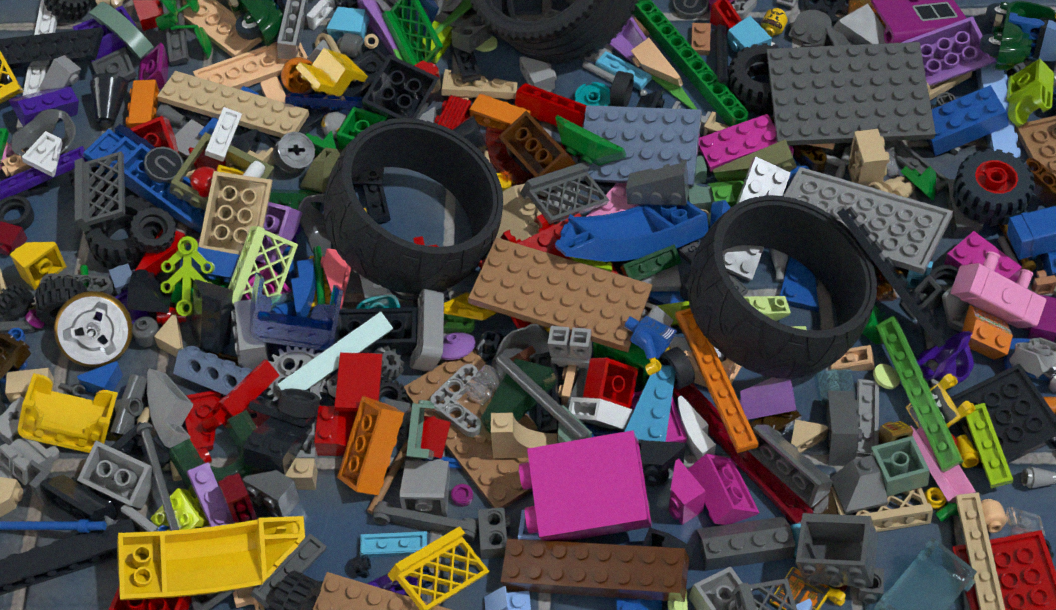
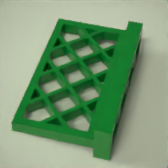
(405, 37)

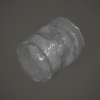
(484, 384)

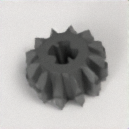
(391, 364)

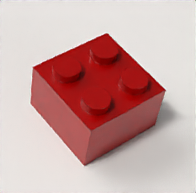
(610, 381)

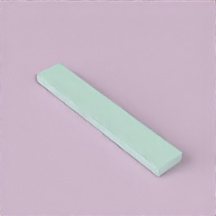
(329, 360)

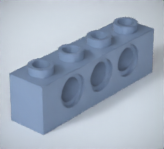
(205, 375)

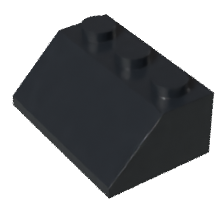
(211, 316)
(77, 500)

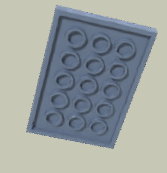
(648, 137)

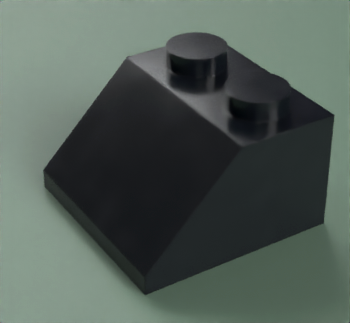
(146, 293)
(659, 460)

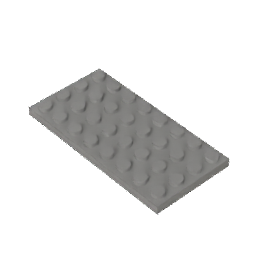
(901, 225)

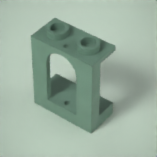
(416, 428)

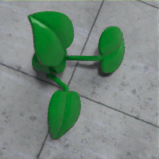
(170, 19)

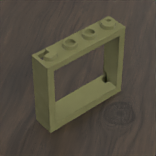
(234, 156)

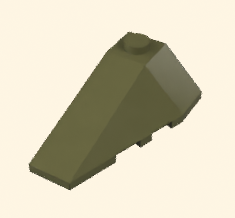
(776, 154)

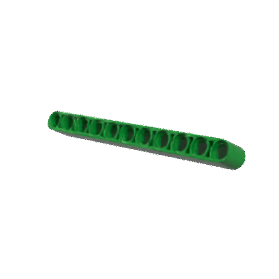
(690, 63)

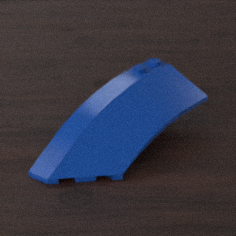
(632, 232)

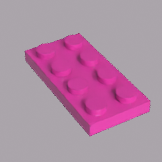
(737, 141)

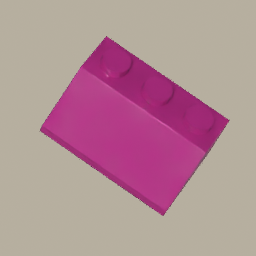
(725, 489)

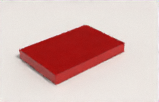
(357, 377)

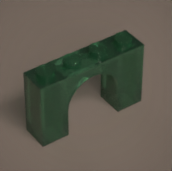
(186, 457)

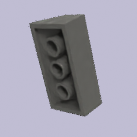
(790, 465)
(746, 543)

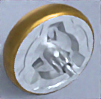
(86, 349)

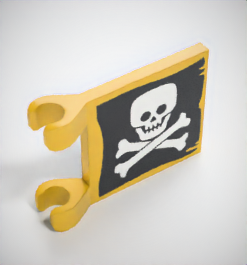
(945, 404)

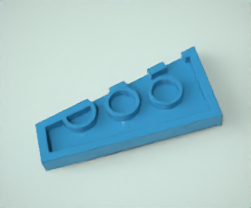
(653, 408)

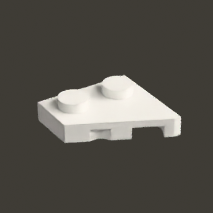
(44, 154)

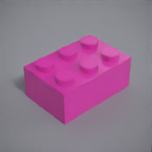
(974, 250)

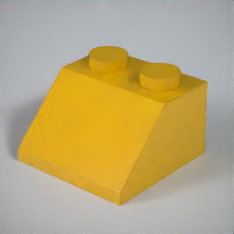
(36, 260)

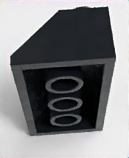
(401, 338)

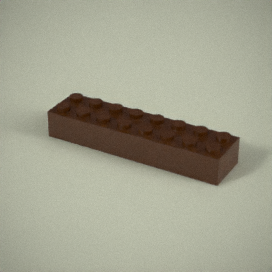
(596, 569)

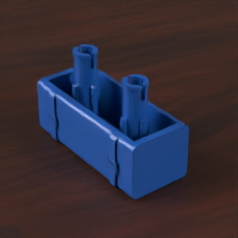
(1033, 233)

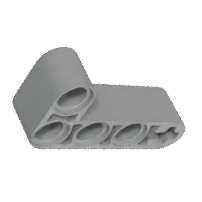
(429, 331)

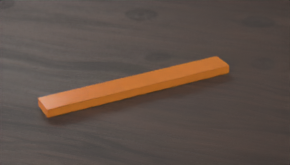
(717, 383)

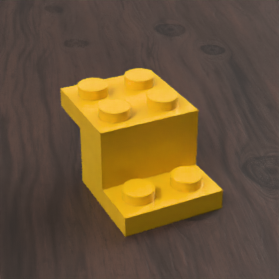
(331, 72)

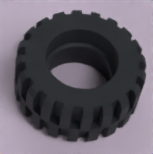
(750, 93)
(112, 252)

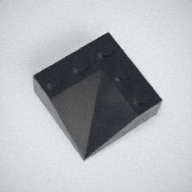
(401, 90)

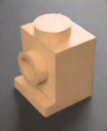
(14, 165)

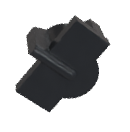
(489, 344)

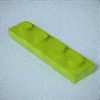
(988, 447)

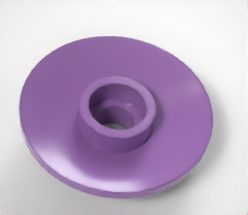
(457, 345)

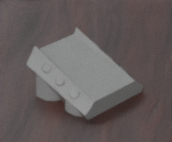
(1035, 356)

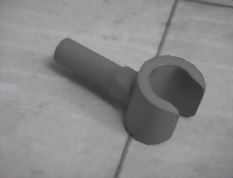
(74, 390)

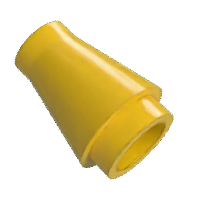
(967, 451)

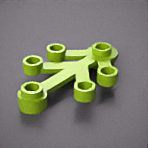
(186, 272)

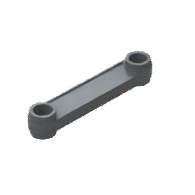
(386, 513)

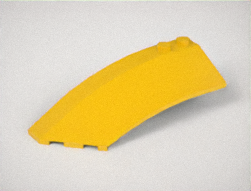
(204, 558)

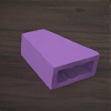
(768, 398)

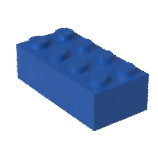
(967, 119)

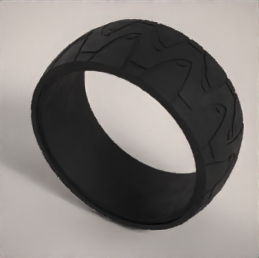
(434, 153)
(813, 240)

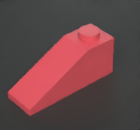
(336, 271)

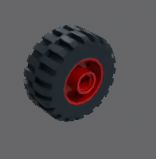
(993, 186)

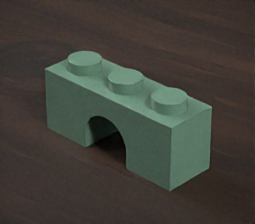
(701, 196)

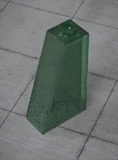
(513, 398)

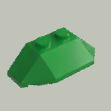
(587, 144)

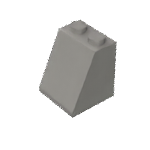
(426, 486)

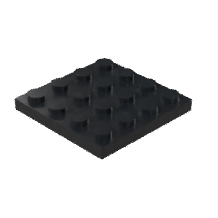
(1015, 409)

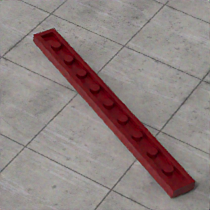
(781, 495)

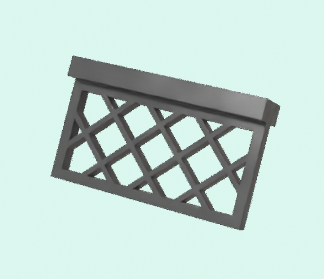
(557, 181)
(85, 192)
(745, 601)

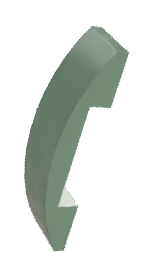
(122, 28)

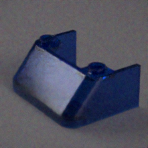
(292, 330)

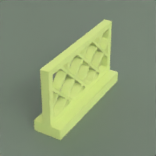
(247, 262)

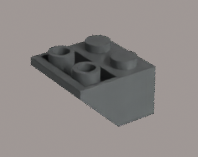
(272, 492)

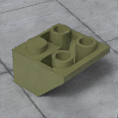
(319, 171)

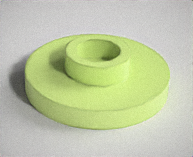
(488, 45)
(886, 376)

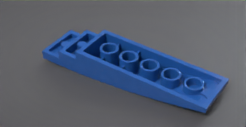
(139, 181)

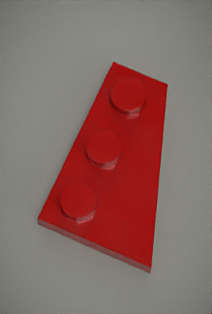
(203, 404)

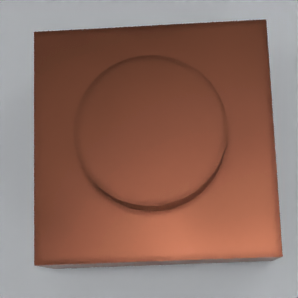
(524, 355)

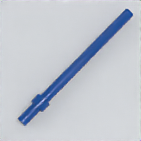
(82, 525)

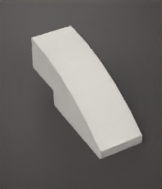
(695, 429)

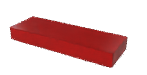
(249, 388)

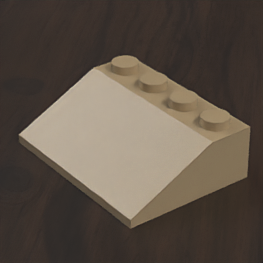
(231, 210)
(518, 214)

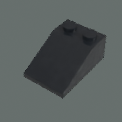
(275, 445)

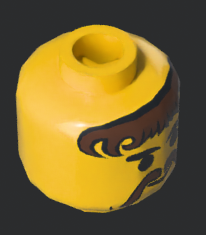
(774, 21)

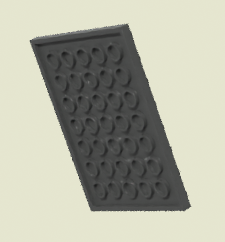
(845, 89)

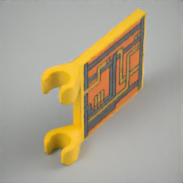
(803, 591)

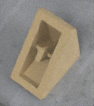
(170, 337)
(808, 434)

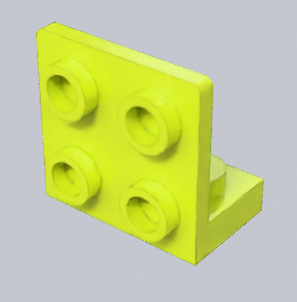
(187, 510)

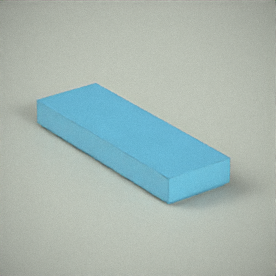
(614, 64)
(392, 544)

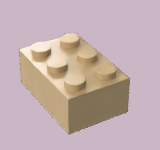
(868, 158)

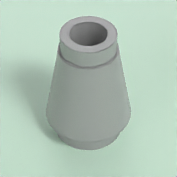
(1036, 477)

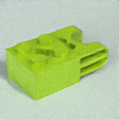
(1029, 90)

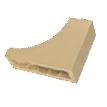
(513, 439)

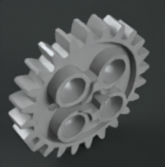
(295, 357)

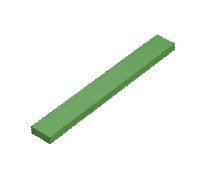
(919, 394)

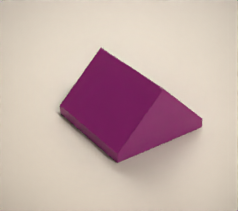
(155, 66)

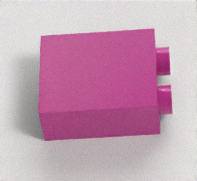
(586, 488)

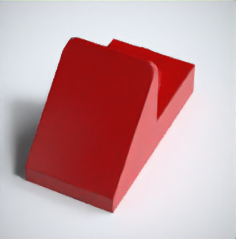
(216, 416)

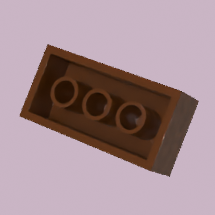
(535, 146)

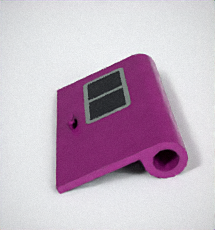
(915, 17)

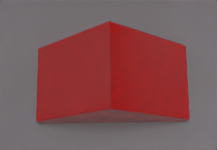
(724, 14)

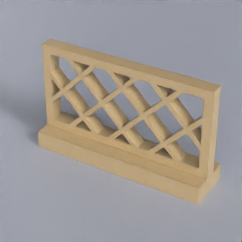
(898, 518)

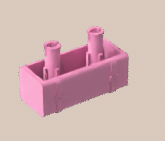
(998, 294)

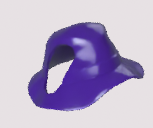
(952, 358)

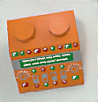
(989, 333)

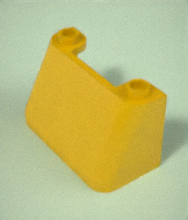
(64, 418)

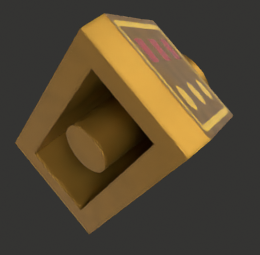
(894, 431)

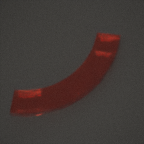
(502, 161)

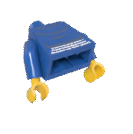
(652, 338)

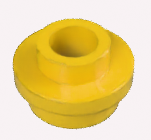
(937, 493)

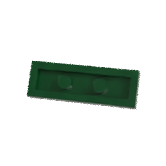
(652, 263)

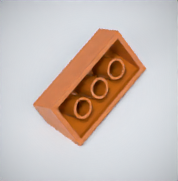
(370, 446)

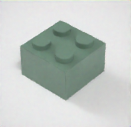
(901, 465)

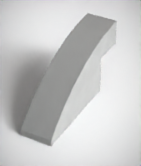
(167, 408)

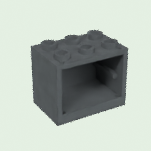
(837, 550)

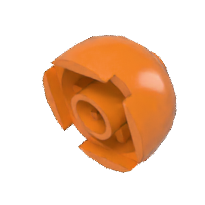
(291, 76)

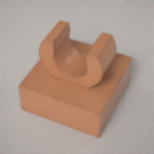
(1043, 284)

